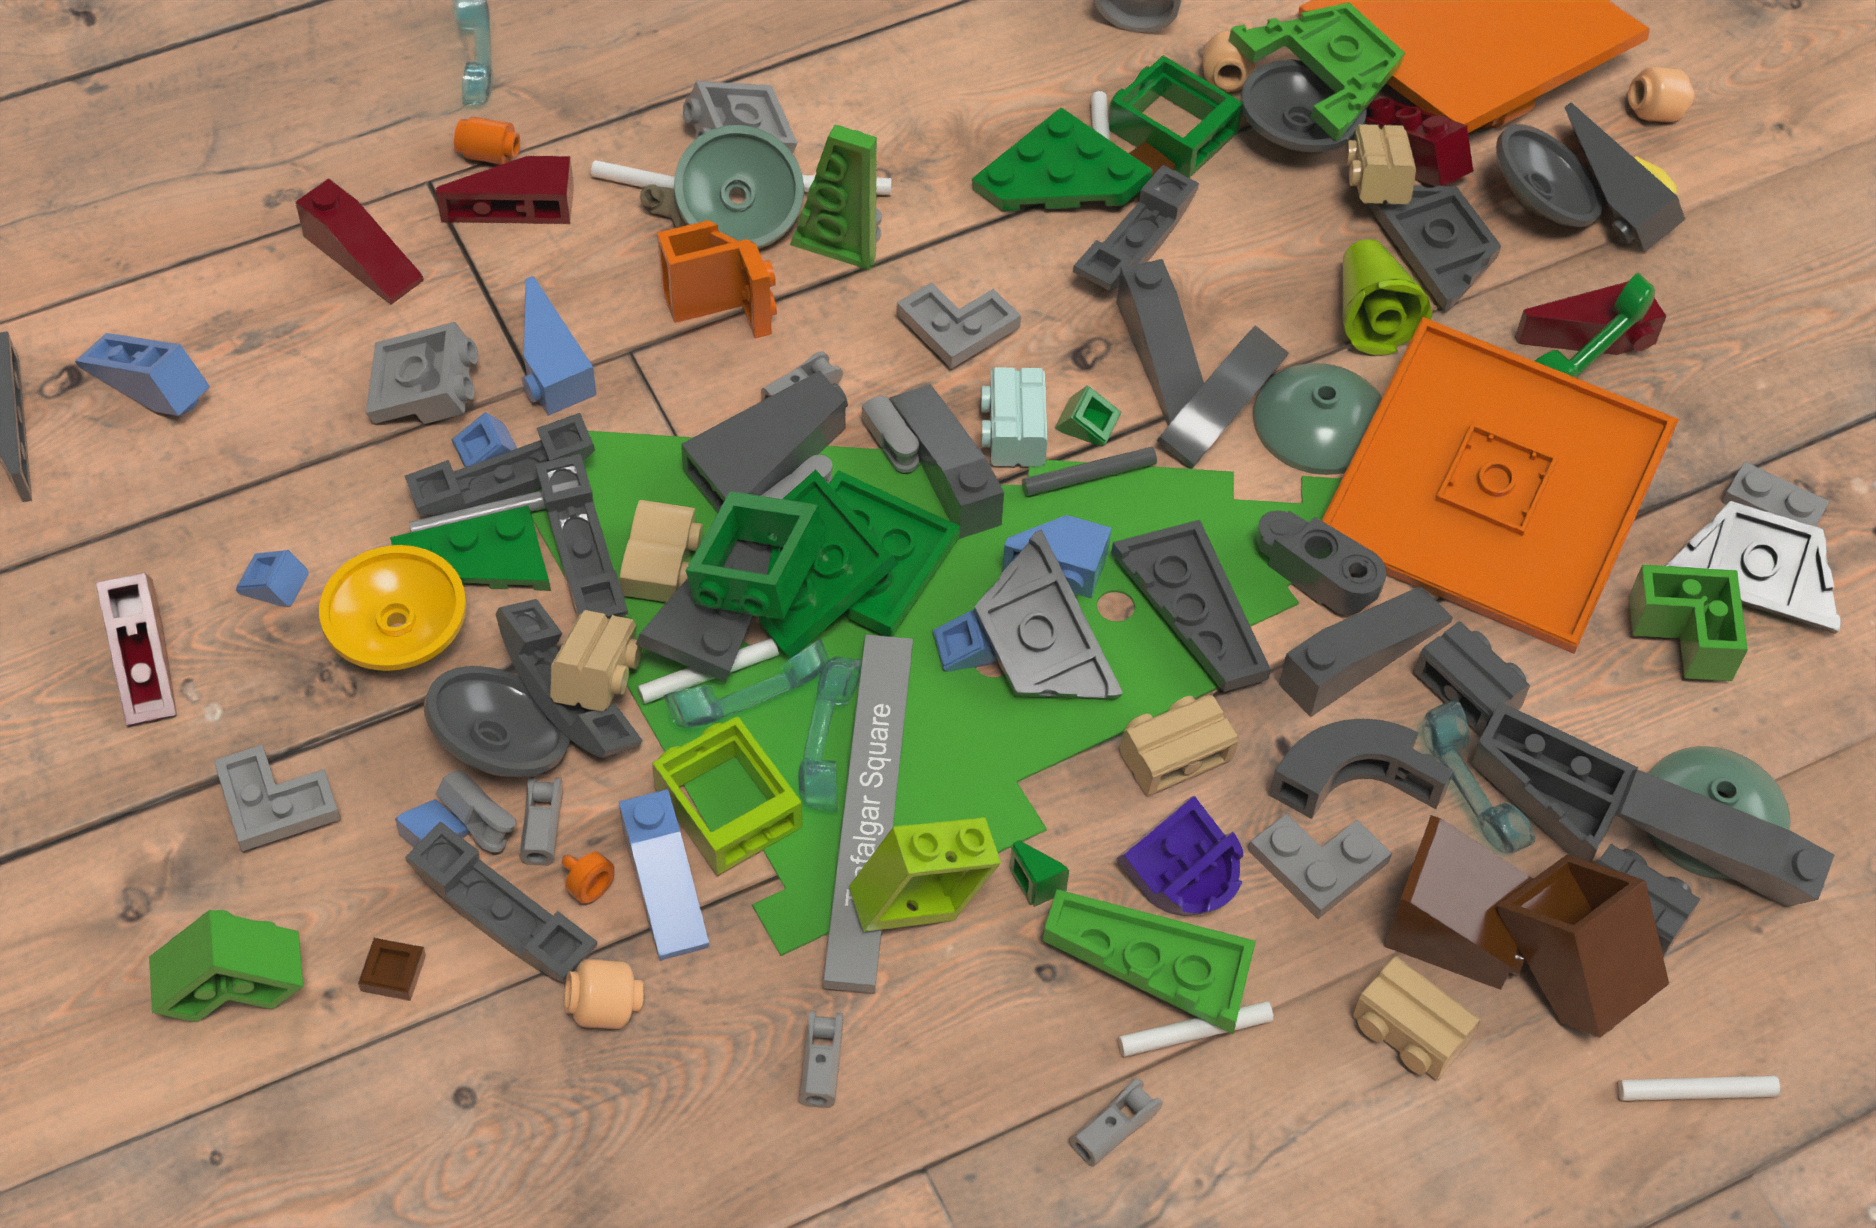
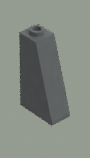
(765, 440)

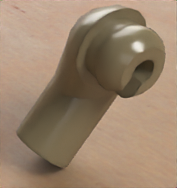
(661, 202)

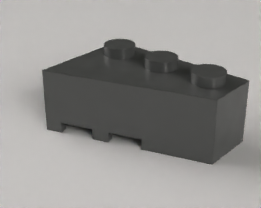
(1553, 778)

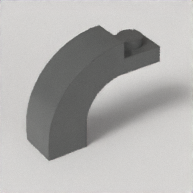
(1353, 752)

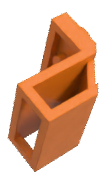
(715, 273)

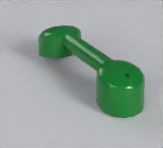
(1630, 309)

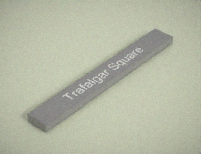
(868, 805)

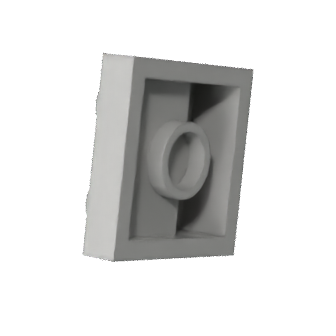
(727, 104)
(422, 375)

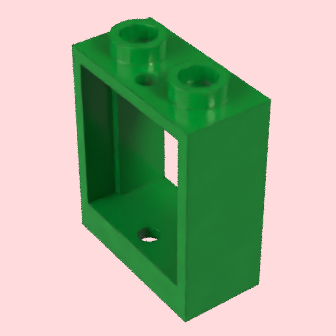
(1165, 78)
(760, 520)

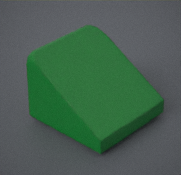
(1088, 417)
(1037, 873)

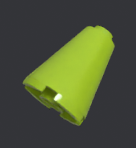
(1379, 299)

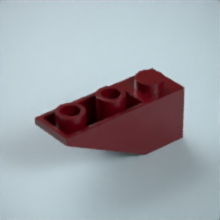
(1436, 143)

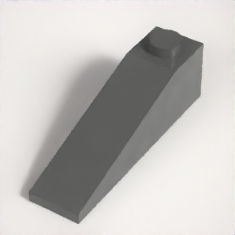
(1636, 198)
(1159, 334)
(12, 420)
(952, 462)
(1359, 648)
(1728, 839)

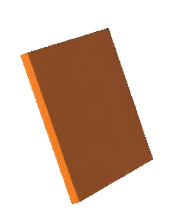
(1494, 54)
(1500, 482)

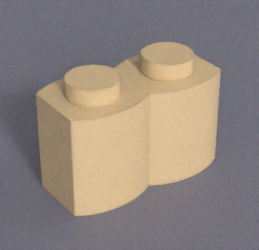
(659, 550)

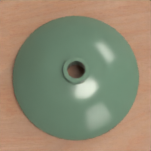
(745, 163)
(1315, 416)
(1716, 770)

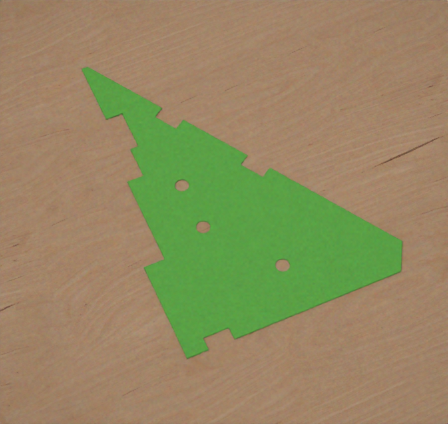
(962, 730)

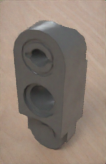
(1344, 574)

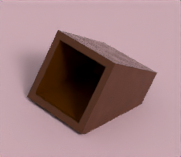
(1452, 910)
(1588, 942)

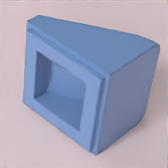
(483, 440)
(273, 578)
(963, 643)
(419, 821)

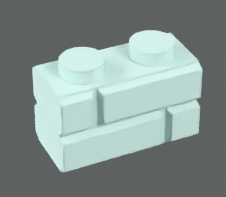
(1016, 417)

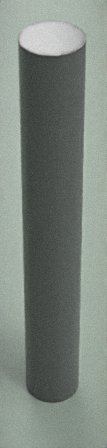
(1089, 471)

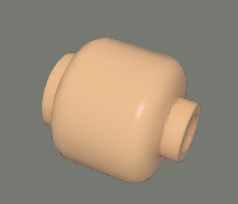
(1225, 64)
(1660, 94)
(602, 994)

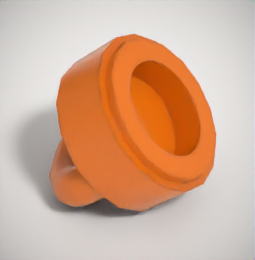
(588, 876)

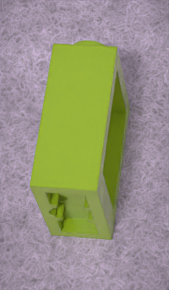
(750, 831)
(924, 865)

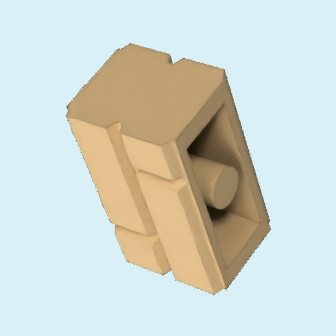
(1381, 164)
(595, 661)
(1178, 743)
(1415, 1019)

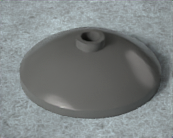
(1279, 107)
(1547, 177)
(492, 722)

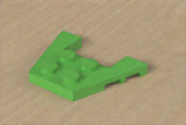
(1338, 48)

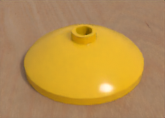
(388, 589)

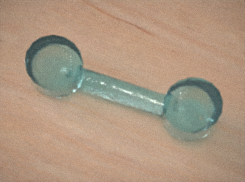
(477, 75)
(700, 707)
(816, 776)
(1502, 825)

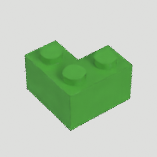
(1699, 609)
(222, 961)

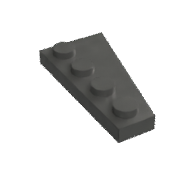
(1196, 599)
(702, 635)

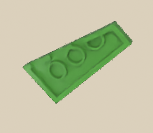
(842, 201)
(1166, 957)

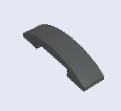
(1141, 231)
(1222, 396)
(505, 476)
(579, 537)
(531, 644)
(497, 906)

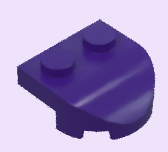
(1186, 862)

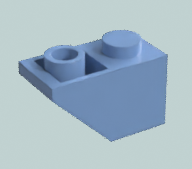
(1077, 545)

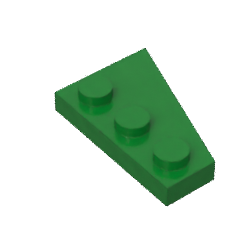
(488, 549)

